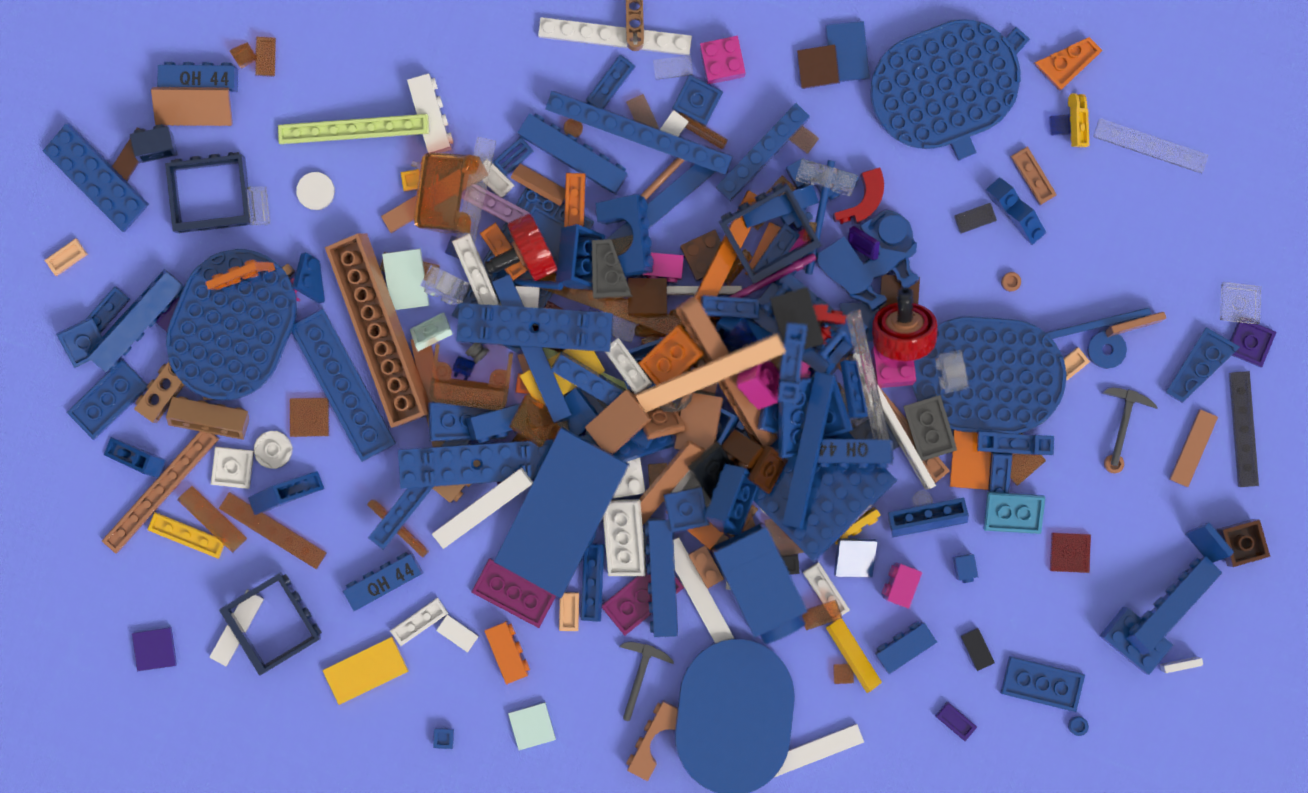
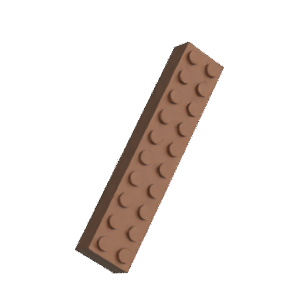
(378, 329)

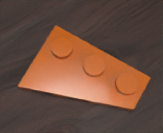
(1067, 63)
(235, 274)

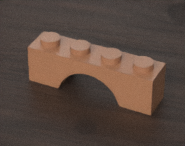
(642, 762)

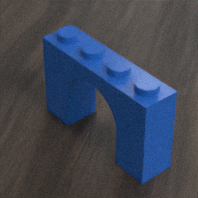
(631, 208)

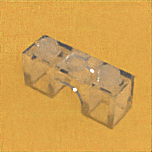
(823, 175)

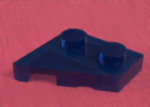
(740, 337)

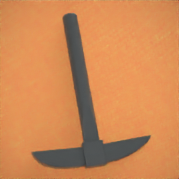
(1130, 397)
(647, 651)

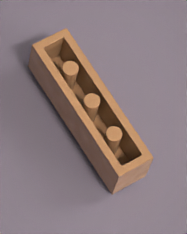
(208, 417)

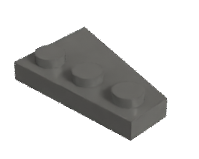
(608, 274)

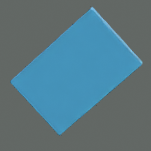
(1014, 512)

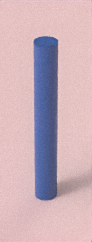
(539, 283)

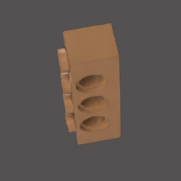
(144, 404)

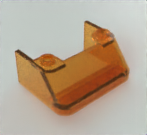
(469, 393)

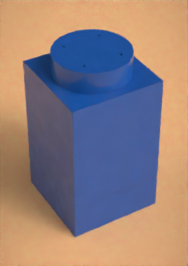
(761, 584)

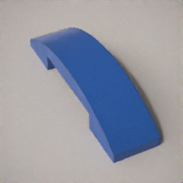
(780, 206)
(791, 363)
(1015, 443)

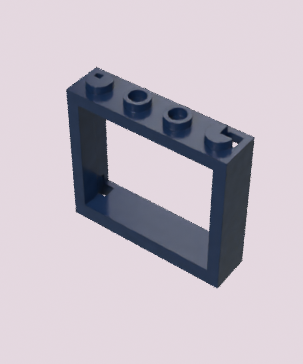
(197, 162)
(784, 260)
(243, 639)

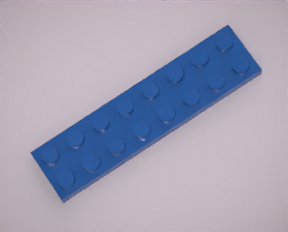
(342, 385)

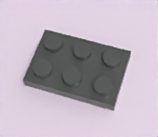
(930, 428)

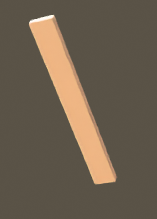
(711, 372)

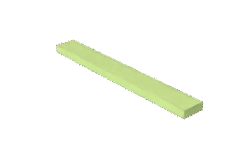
(353, 129)

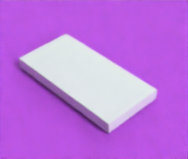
(624, 538)

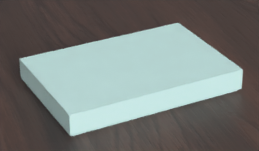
(404, 276)

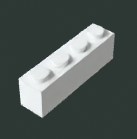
(426, 102)

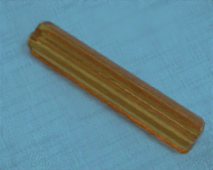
(705, 132)

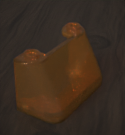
(441, 192)

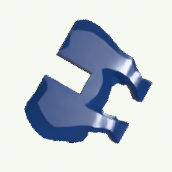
(895, 249)

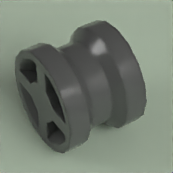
(477, 352)

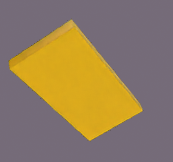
(588, 358)
(365, 670)

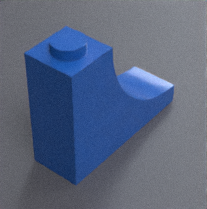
(285, 492)

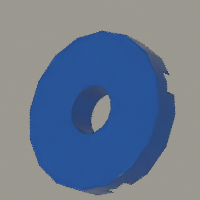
(1107, 361)

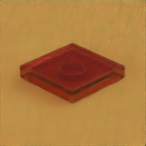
(1070, 552)

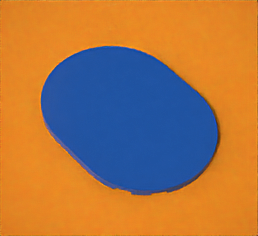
(943, 76)
(233, 336)
(1010, 370)
(734, 716)

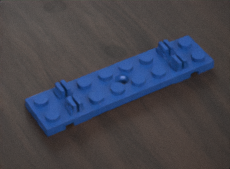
(513, 327)
(455, 463)

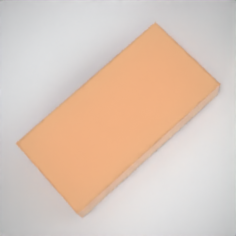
(66, 257)
(1075, 362)
(569, 612)

